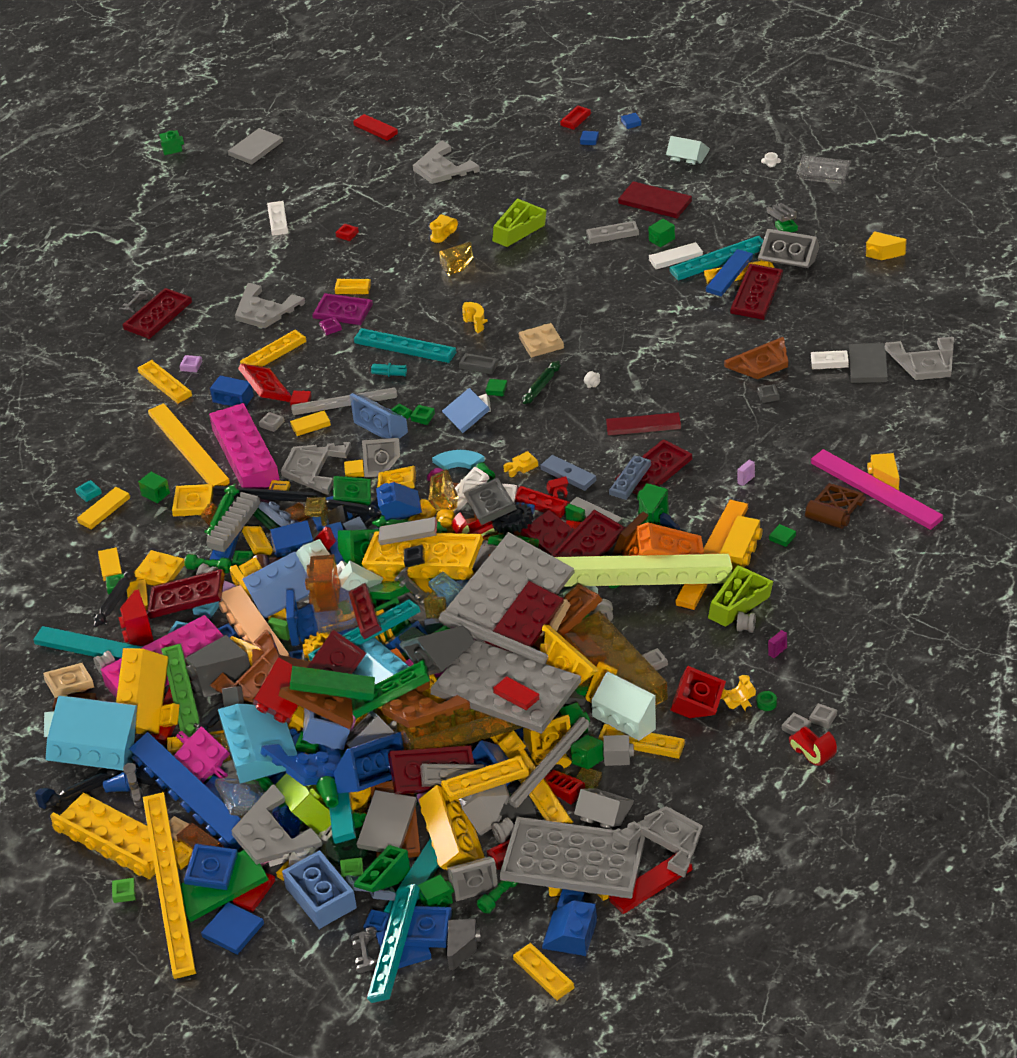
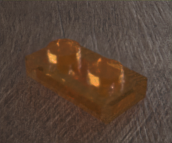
(194, 835)

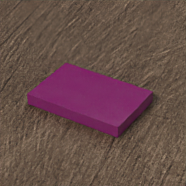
(344, 308)

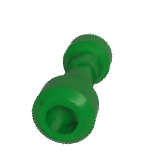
(192, 562)
(487, 903)

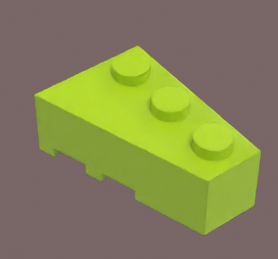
(518, 222)
(739, 594)
(305, 803)

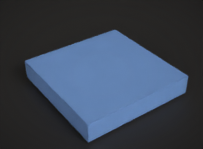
(466, 410)

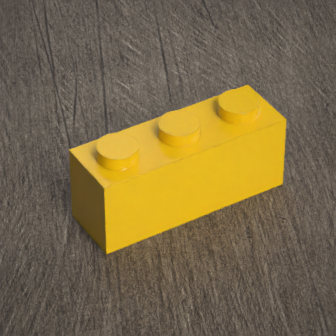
(742, 541)

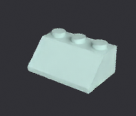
(624, 706)

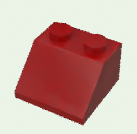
(135, 621)
(697, 694)

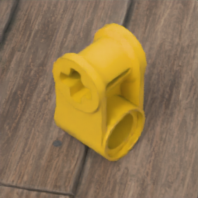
(442, 228)

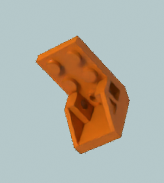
(661, 540)

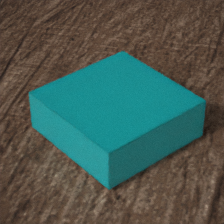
(88, 491)

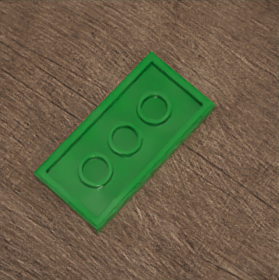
(332, 683)
(392, 688)
(203, 900)

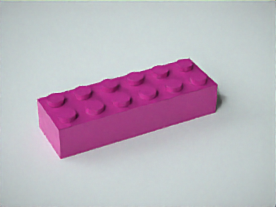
(244, 447)
(190, 636)

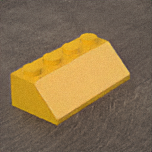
(143, 684)
(449, 829)

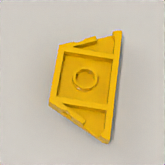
(565, 656)

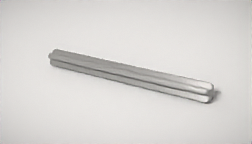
(341, 401)
(495, 638)
(548, 762)

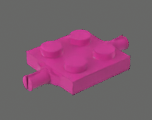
(202, 754)

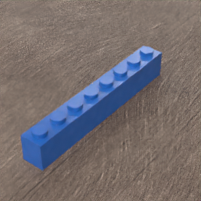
(186, 788)

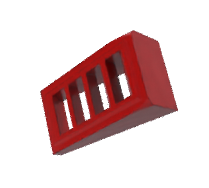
(564, 793)

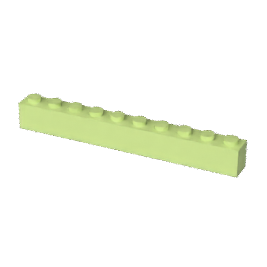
(649, 569)

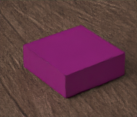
(330, 325)
(777, 644)

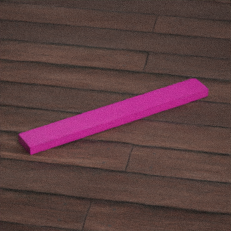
(877, 489)

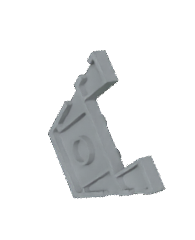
(437, 168)
(261, 311)
(925, 364)
(307, 461)
(669, 830)
(264, 837)

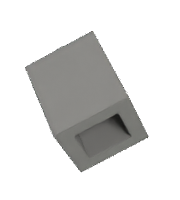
(617, 750)

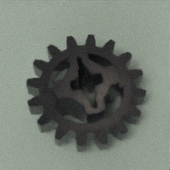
(514, 520)

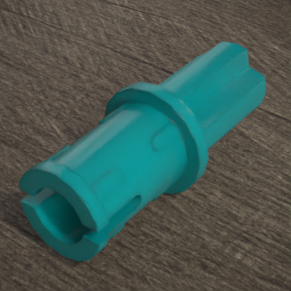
(394, 370)

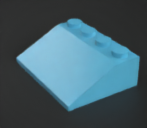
(378, 661)
(91, 733)
(246, 733)

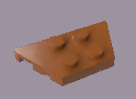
(760, 360)
(330, 707)

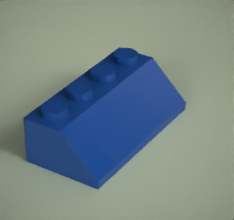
(366, 764)

